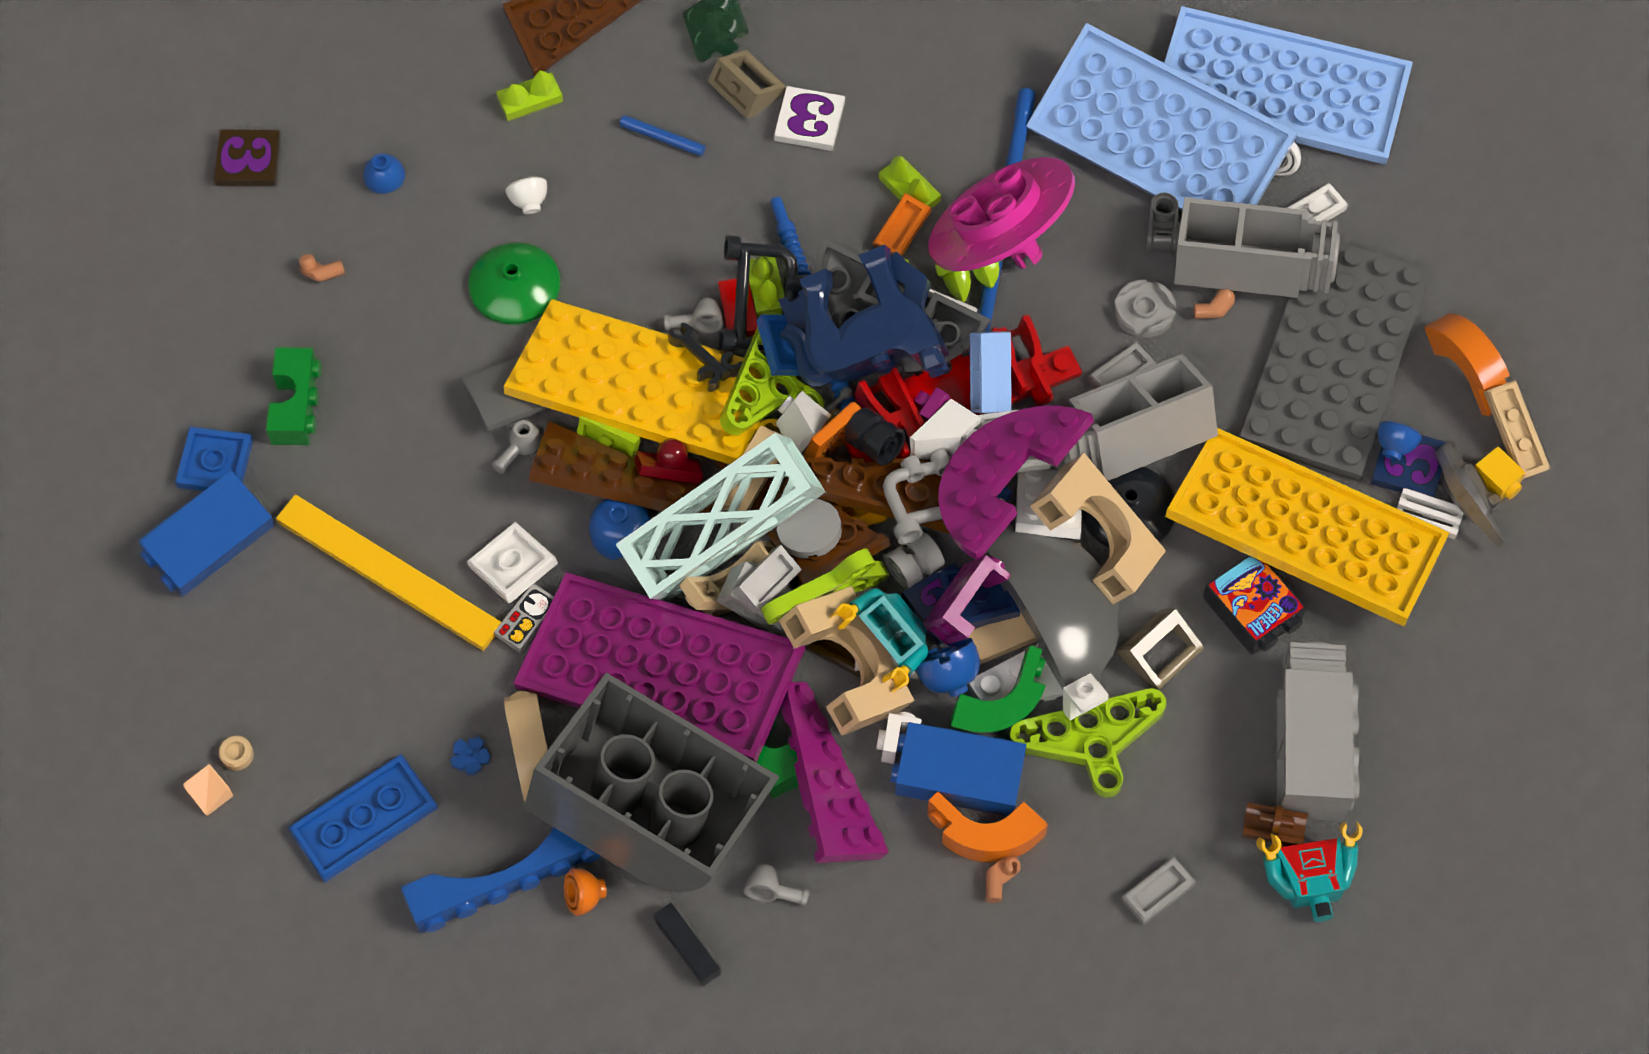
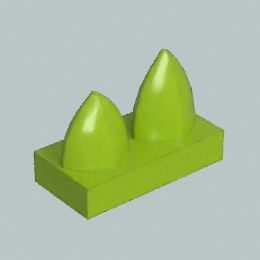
(529, 95)
(903, 178)
(959, 281)
(765, 285)
(609, 436)

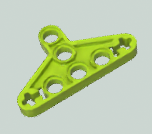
(763, 391)
(856, 571)
(1110, 732)

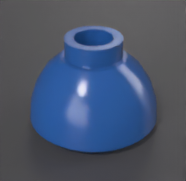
(383, 173)
(1397, 439)

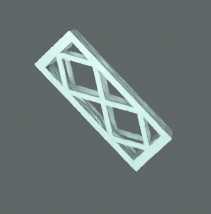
(800, 491)

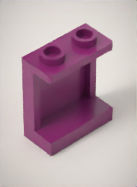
(945, 618)

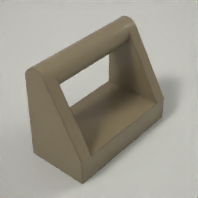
(739, 88)
(1151, 633)

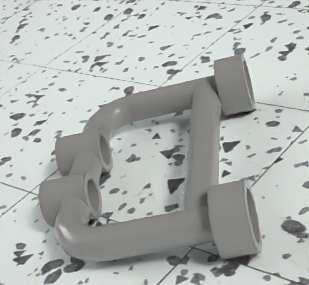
(912, 470)

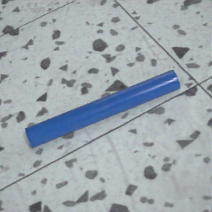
(662, 135)

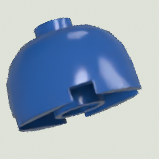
(613, 522)
(950, 668)

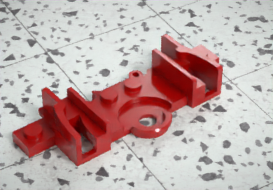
(1028, 378)

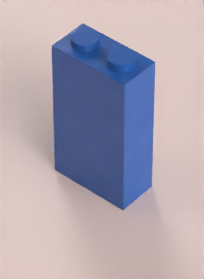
(205, 534)
(959, 765)

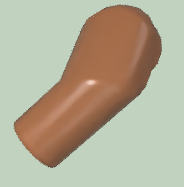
(320, 272)
(1217, 307)
(998, 875)

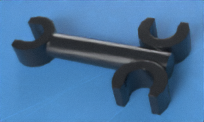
(712, 368)

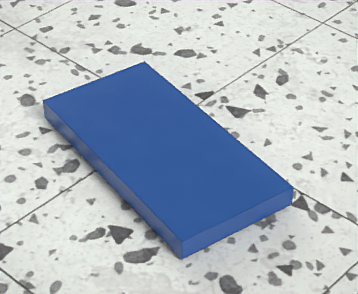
(363, 818)

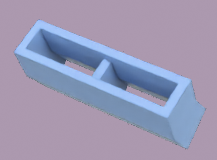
(990, 371)

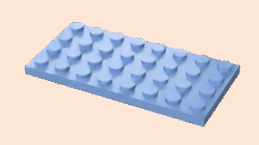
(1320, 89)
(1158, 125)

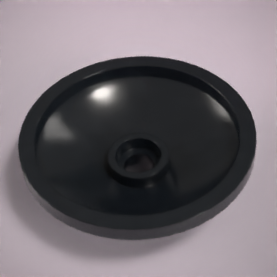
(1151, 503)

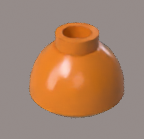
(582, 891)

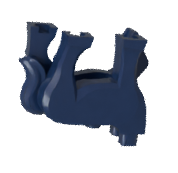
(871, 338)

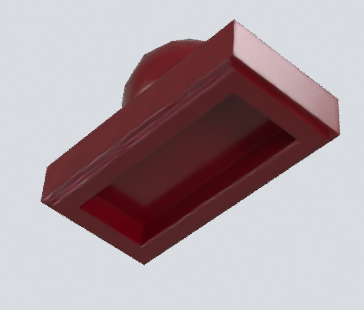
(669, 463)

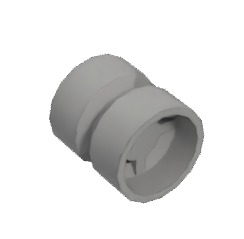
(914, 560)

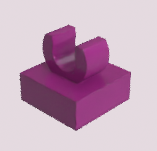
(931, 404)

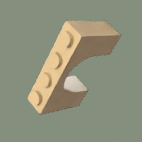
(1131, 545)
(873, 698)

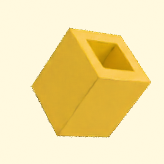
(1501, 474)

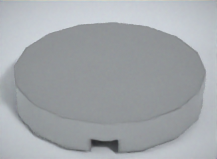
(1144, 308)
(811, 530)

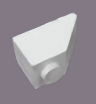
(801, 419)
(944, 430)

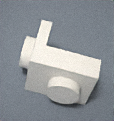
(1082, 696)
(889, 739)

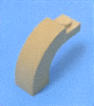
(704, 590)
(526, 734)

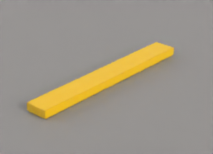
(389, 572)

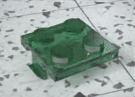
(715, 26)

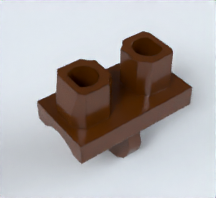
(1264, 820)

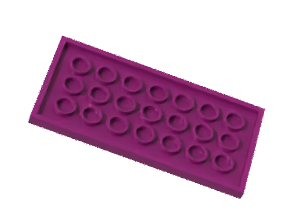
(688, 661)

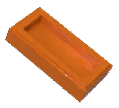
(903, 224)

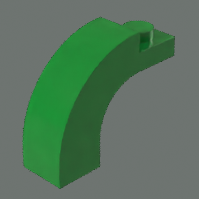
(987, 717)

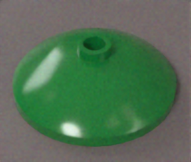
(514, 297)

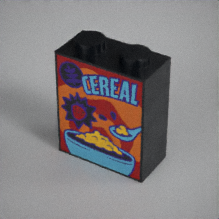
(1254, 604)

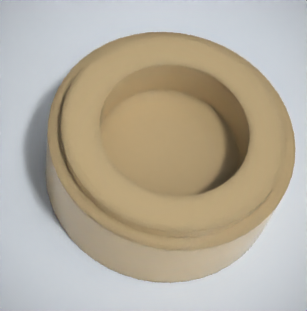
(236, 753)

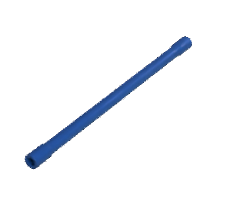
(1022, 113)

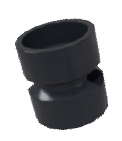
(874, 436)

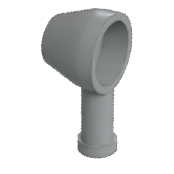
(705, 318)
(519, 444)
(764, 887)

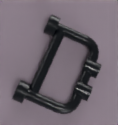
(741, 252)

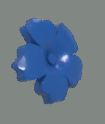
(470, 756)

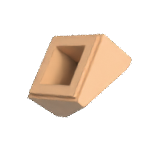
(208, 790)

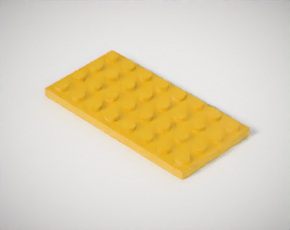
(626, 381)
(1308, 526)

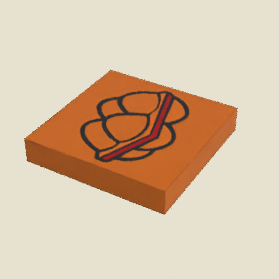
(832, 434)

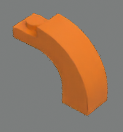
(1473, 353)
(990, 841)

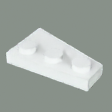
(1000, 680)

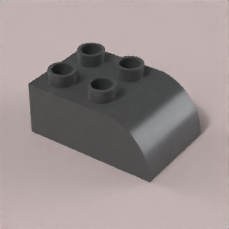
(647, 788)

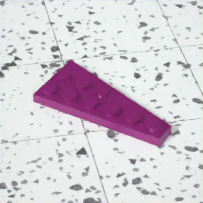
(827, 786)

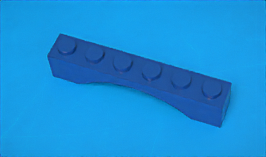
(443, 898)

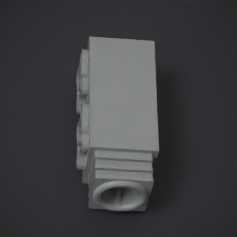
(1255, 248)
(1145, 417)
(1317, 733)

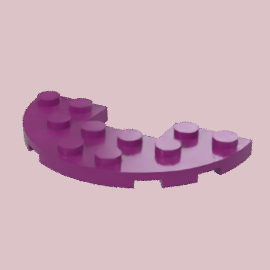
(990, 461)

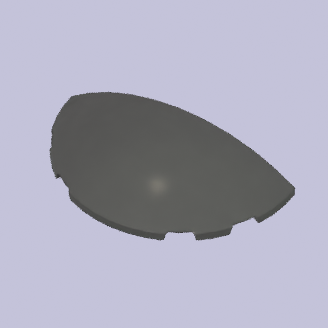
(854, 292)
(1059, 602)

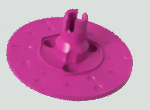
(1002, 215)

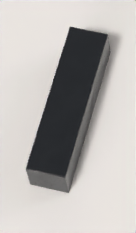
(687, 944)

